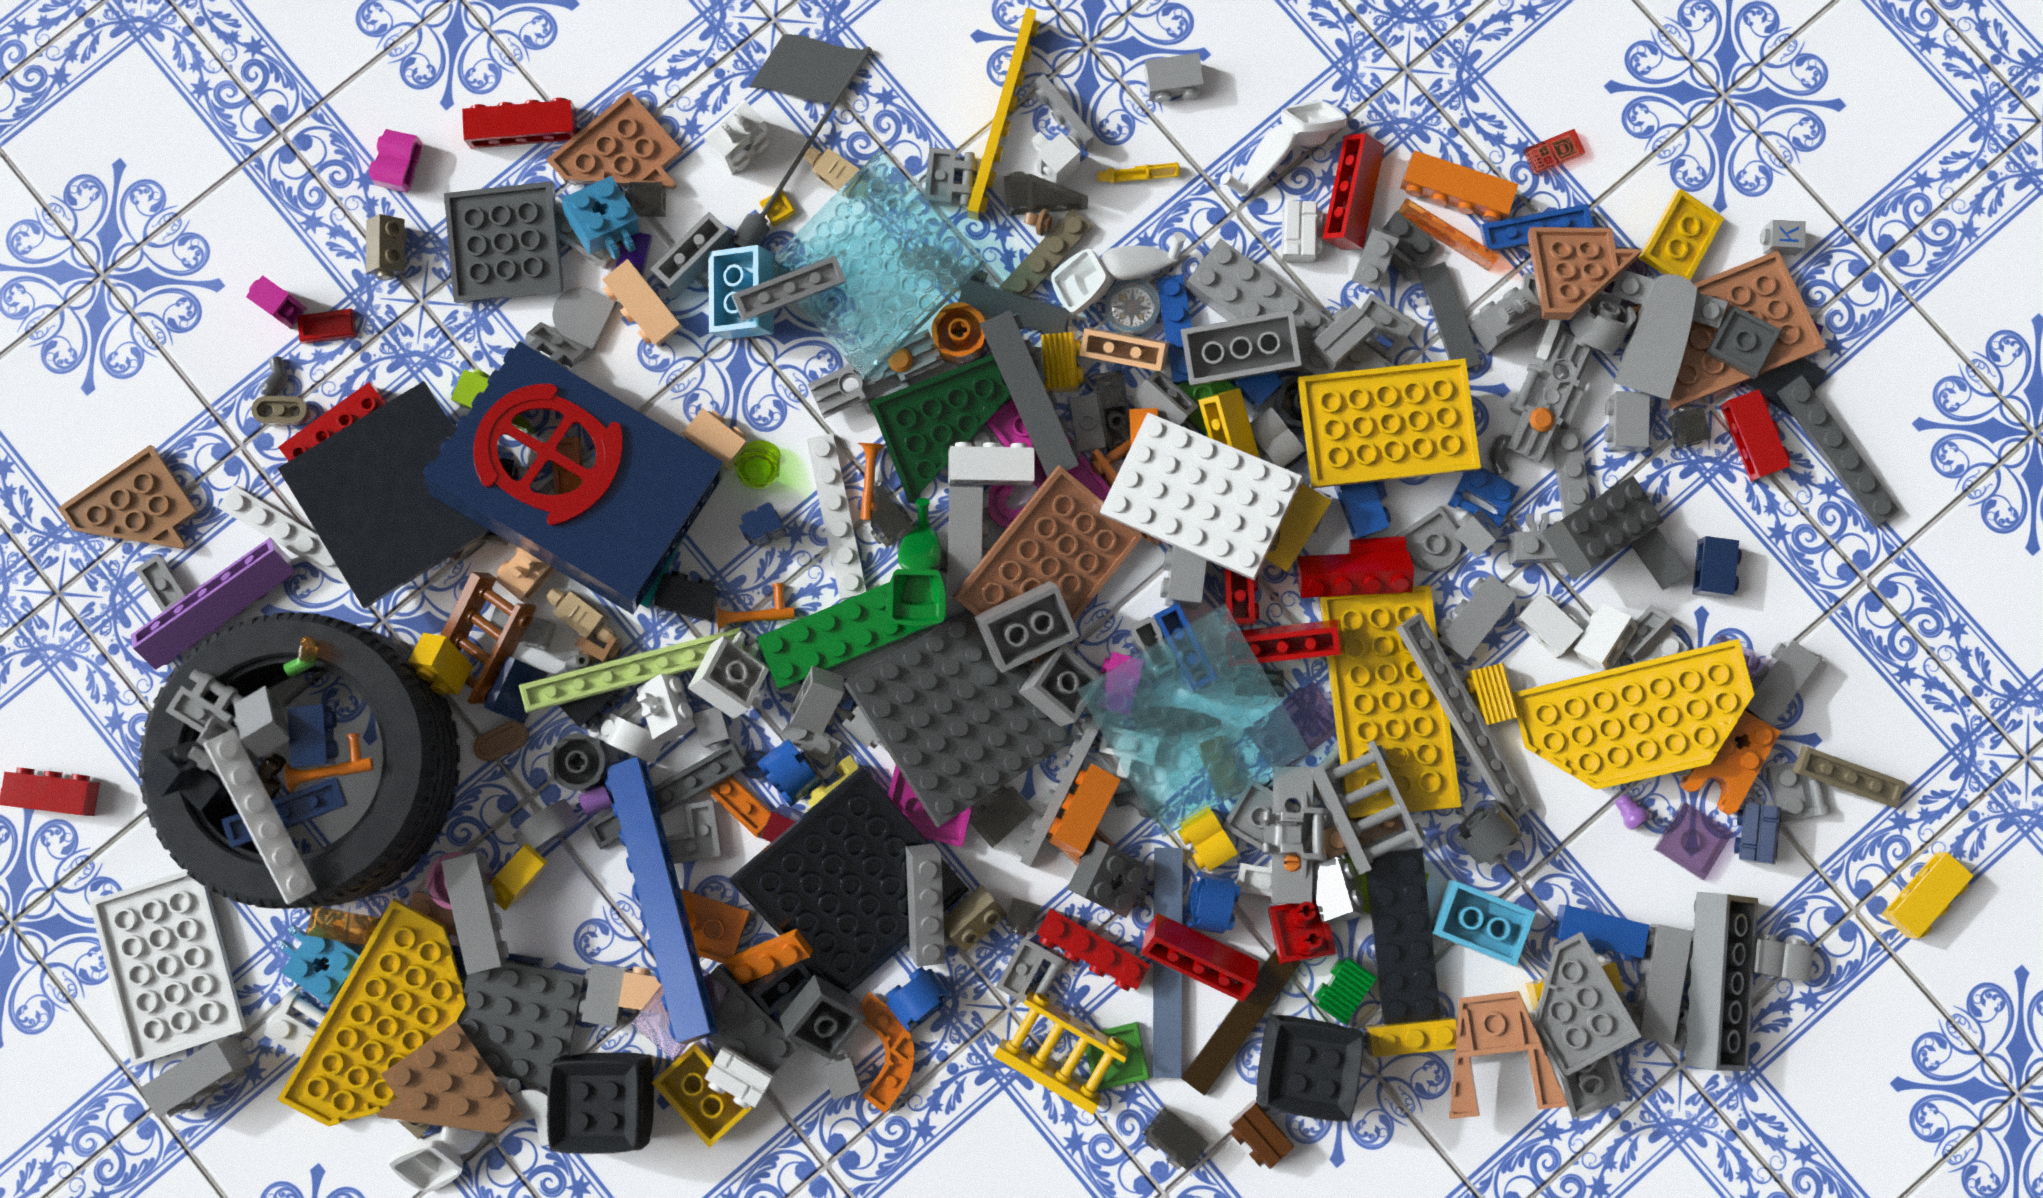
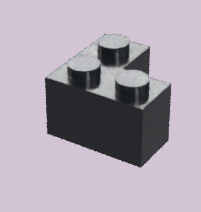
(175, 771)

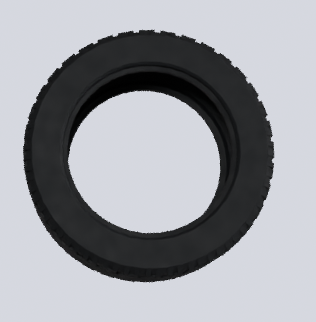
(415, 773)

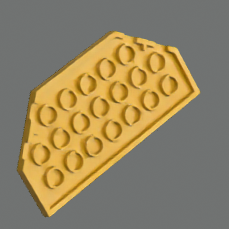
(1638, 716)
(388, 1007)

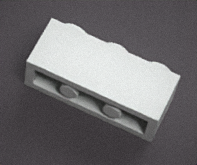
(990, 464)

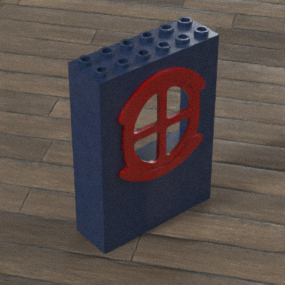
(624, 515)

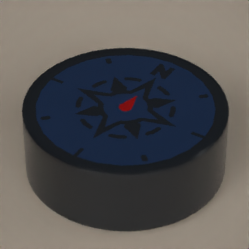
(753, 770)

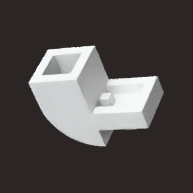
(630, 738)
(533, 1104)

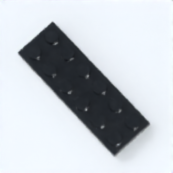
(1403, 937)

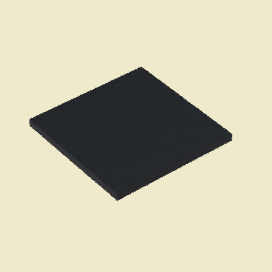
(372, 499)
(842, 881)

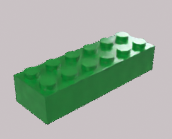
(832, 637)

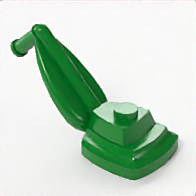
(917, 590)

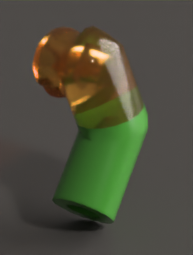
(306, 657)

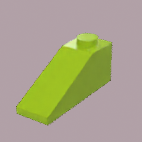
(470, 385)

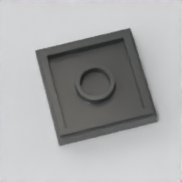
(1743, 341)

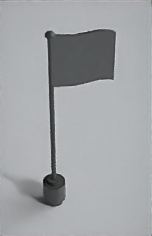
(810, 73)

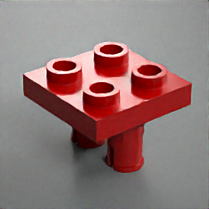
(1300, 932)

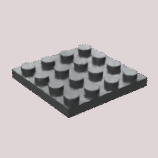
(503, 242)
(521, 1018)

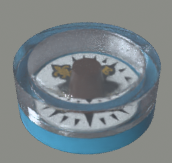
(1132, 307)

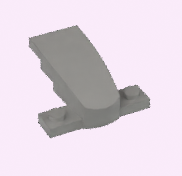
(1661, 328)

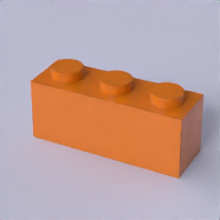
(1083, 810)

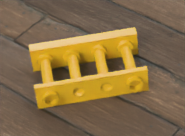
(1060, 1080)

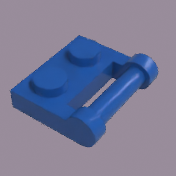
(1488, 488)

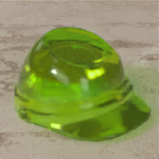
(758, 464)

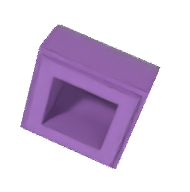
(596, 800)

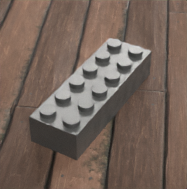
(1721, 982)

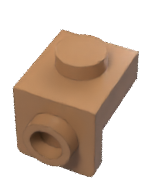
(594, 651)

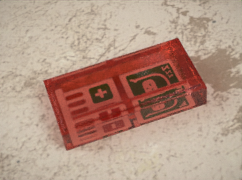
(1554, 151)

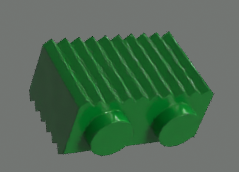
(1344, 989)

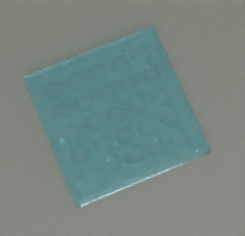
(895, 260)
(1193, 720)

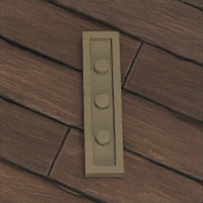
(1048, 254)
(1849, 776)

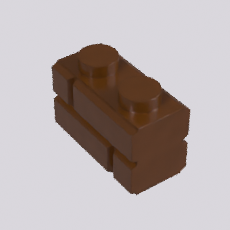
(1261, 1135)

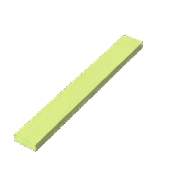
(618, 673)

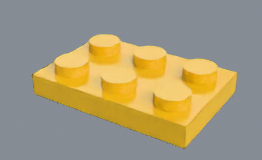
(1681, 236)

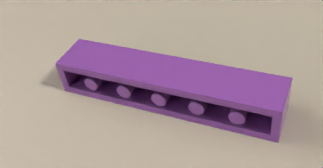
(212, 604)

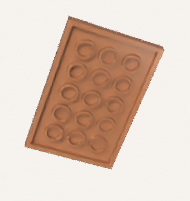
(1765, 291)
(1052, 540)

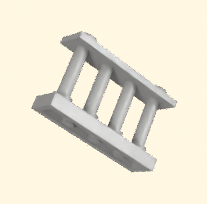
(1351, 830)

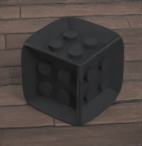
(1310, 1068)
(600, 1103)

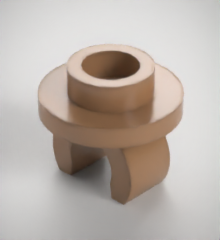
(1042, 221)

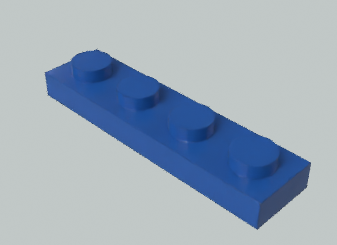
(1514, 231)
(1175, 317)

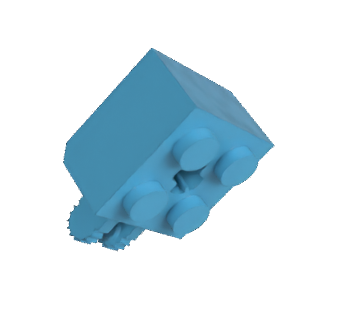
(601, 217)
(307, 963)

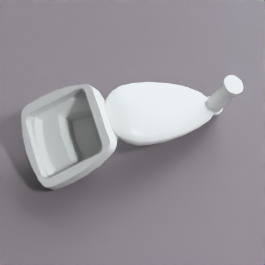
(1303, 126)
(1087, 277)
(436, 1157)

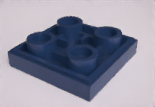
(506, 695)

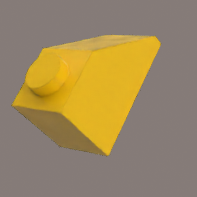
(517, 876)

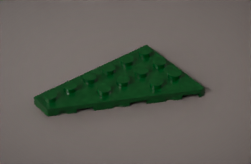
(936, 414)

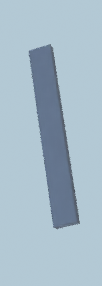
(1166, 981)

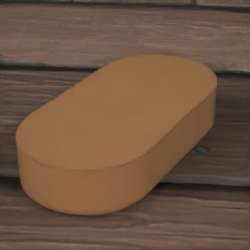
(501, 741)

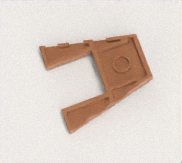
(1496, 1026)

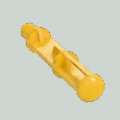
(1140, 173)

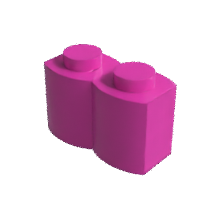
(395, 160)

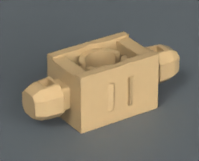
(830, 167)
(580, 615)

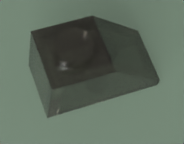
(889, 517)

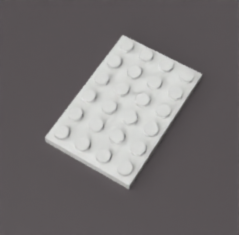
(1201, 496)
(167, 966)

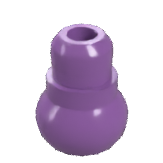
(1632, 813)

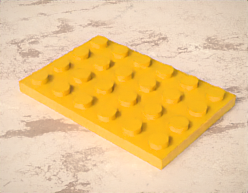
(1388, 423)

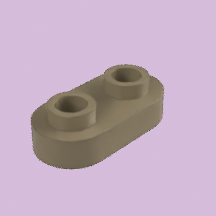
(282, 410)

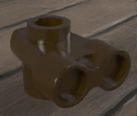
(268, 771)

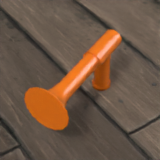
(871, 452)
(774, 614)
(355, 765)

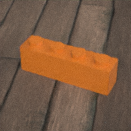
(1458, 186)

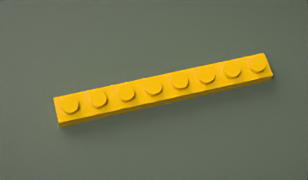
(1000, 126)

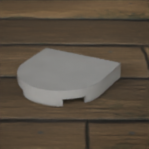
(583, 315)
(1432, 541)

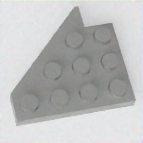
(1579, 1009)

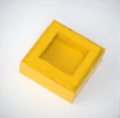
(780, 210)

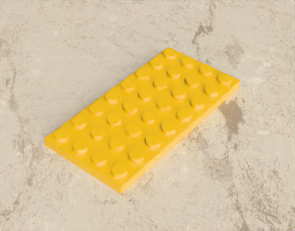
(1387, 700)

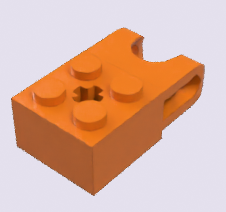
(1735, 766)

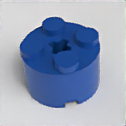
(789, 772)
(1212, 903)
(918, 998)

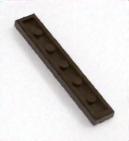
(1238, 1024)

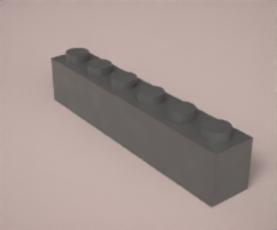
(1028, 392)

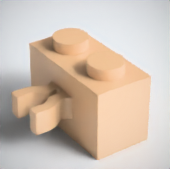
(523, 575)

